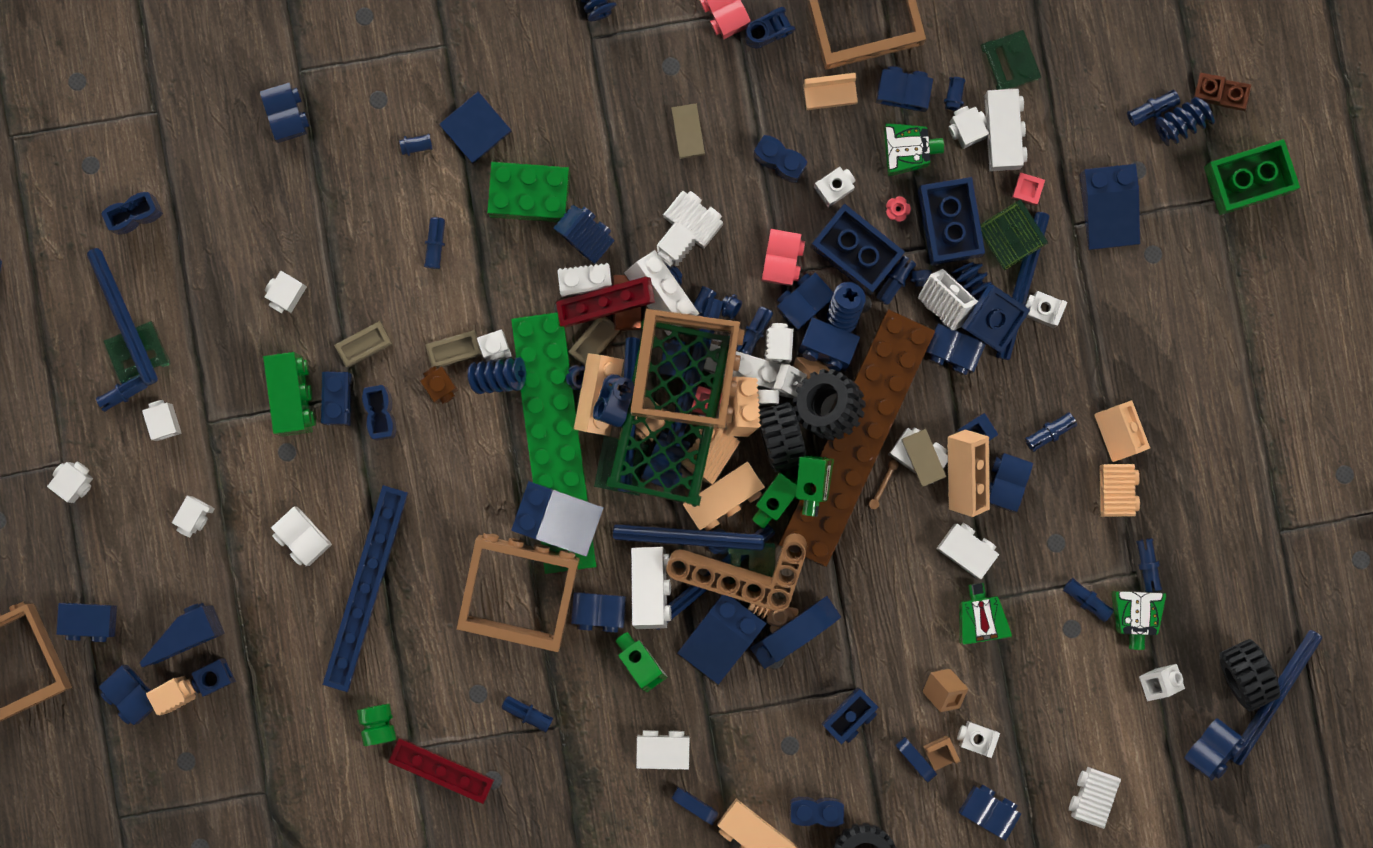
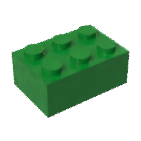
(1251, 177)
(528, 192)
(289, 394)

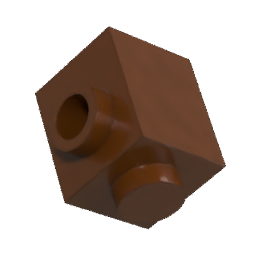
(439, 385)

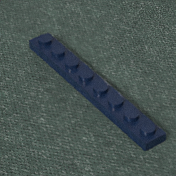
(365, 588)

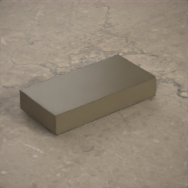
(688, 131)
(594, 339)
(363, 344)
(454, 349)
(923, 457)

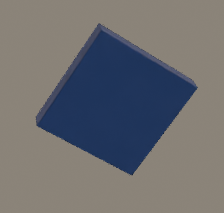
(475, 127)
(995, 318)

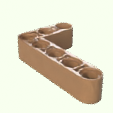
(742, 576)

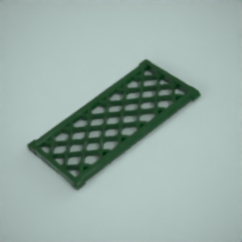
(711, 411)

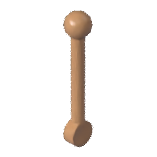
(893, 465)

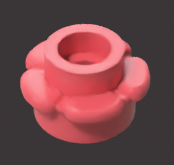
(898, 215)

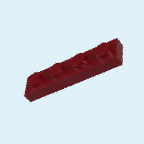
(605, 302)
(441, 770)

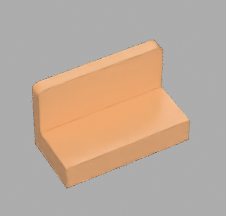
(830, 91)
(1122, 431)

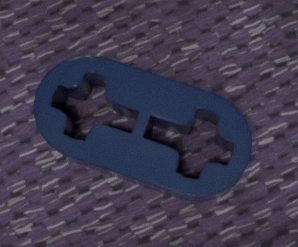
(916, 759)
(695, 805)

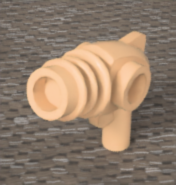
(774, 618)

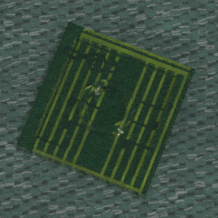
(1012, 234)

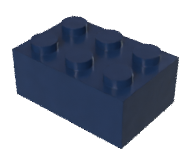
(951, 221)
(857, 249)

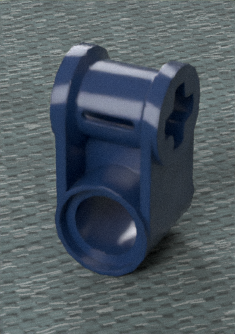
(773, 26)
(613, 403)

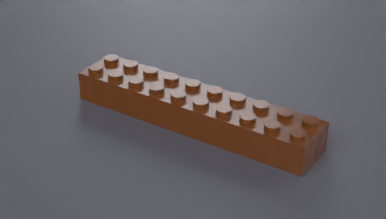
(884, 382)

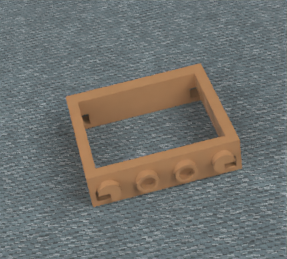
(870, 50)
(732, 365)
(509, 632)
(62, 682)

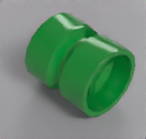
(376, 724)

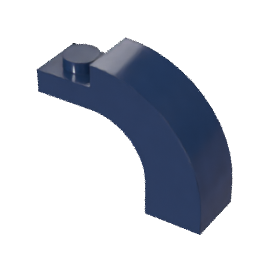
(796, 632)

